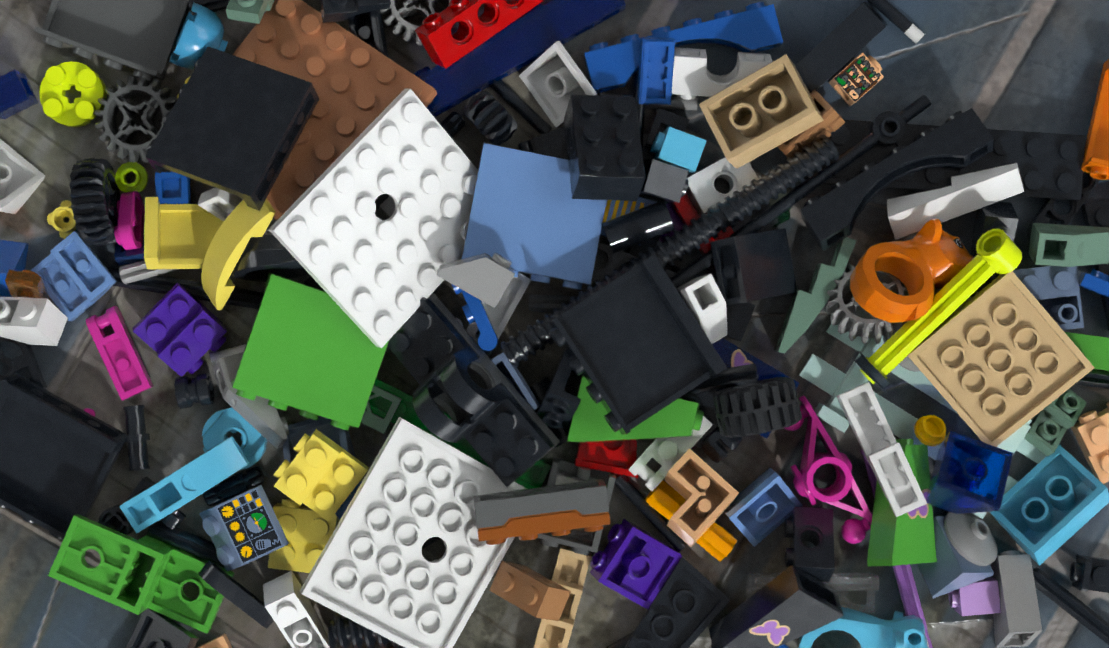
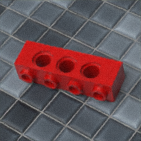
(472, 30)

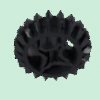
(94, 200)

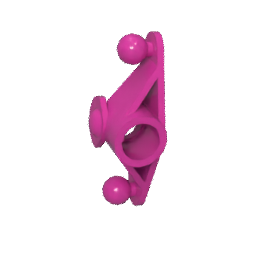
(852, 530)

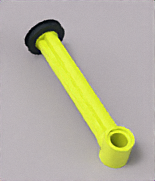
(994, 255)

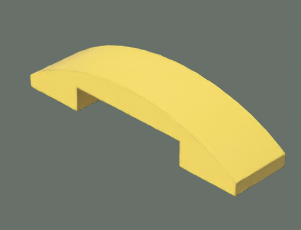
(228, 247)

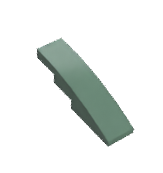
(807, 305)

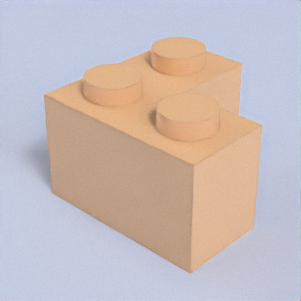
(705, 494)

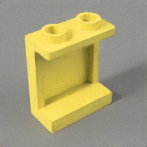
(177, 234)

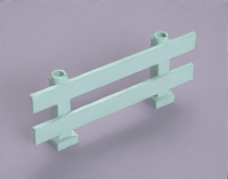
(901, 423)

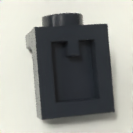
(1090, 573)

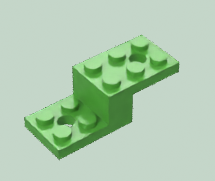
(136, 573)

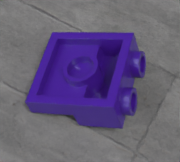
(181, 330)
(634, 563)

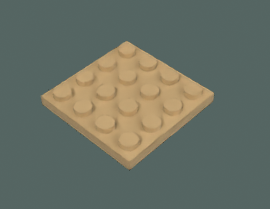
(1000, 359)

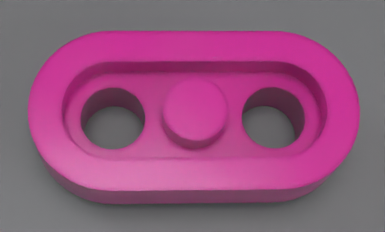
(131, 221)

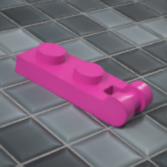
(119, 354)

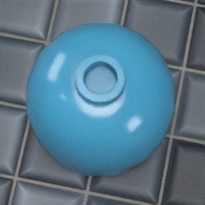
(196, 35)

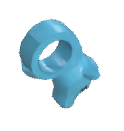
(873, 631)

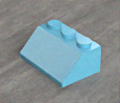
(1051, 504)

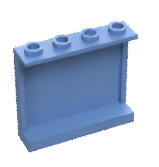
(529, 217)

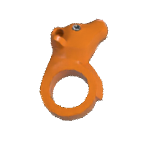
(919, 263)

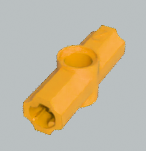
(715, 540)

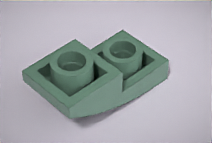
(1053, 421)

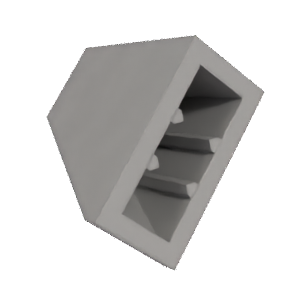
(1020, 615)

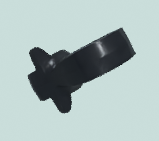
(266, 256)

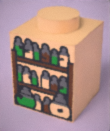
(857, 78)

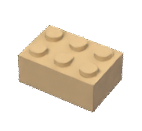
(761, 112)

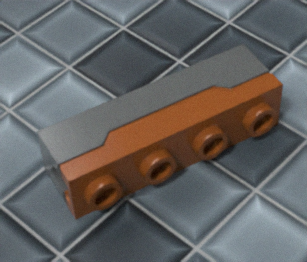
(542, 510)

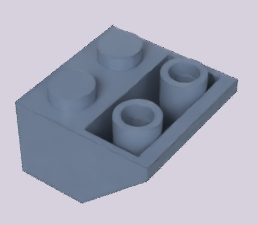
(1057, 292)

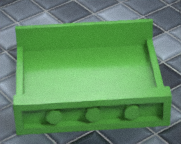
(308, 355)

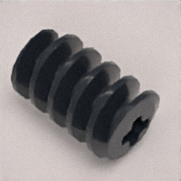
(346, 630)

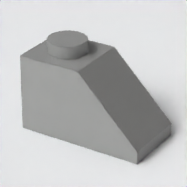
(480, 276)

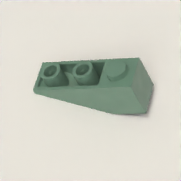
(1068, 245)

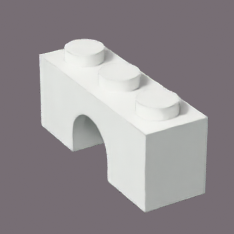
(694, 79)

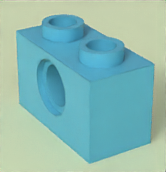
(678, 149)

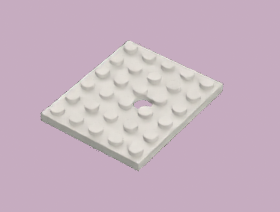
(377, 265)
(375, 557)

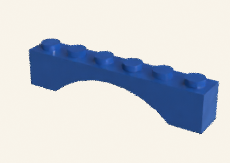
(746, 31)

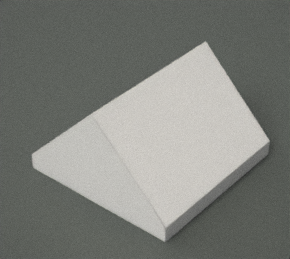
(553, 81)
(17, 179)

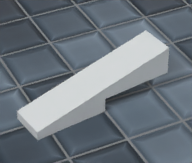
(967, 193)
(881, 449)

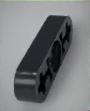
(236, 593)

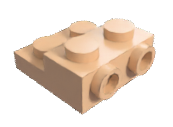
(1093, 439)

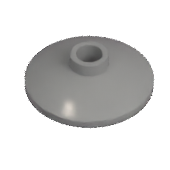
(971, 538)

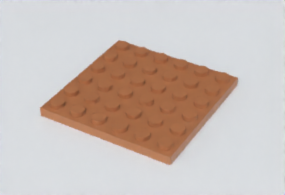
(348, 77)

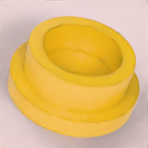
(930, 430)

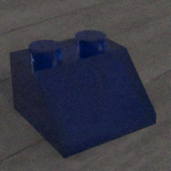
(968, 475)

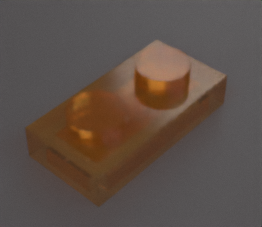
(26, 284)

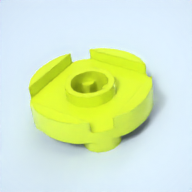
(59, 80)

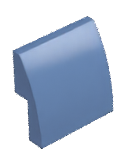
(74, 276)

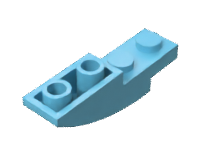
(184, 484)

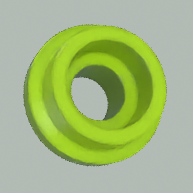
(141, 177)

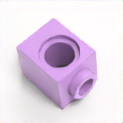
(976, 598)

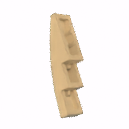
(571, 574)

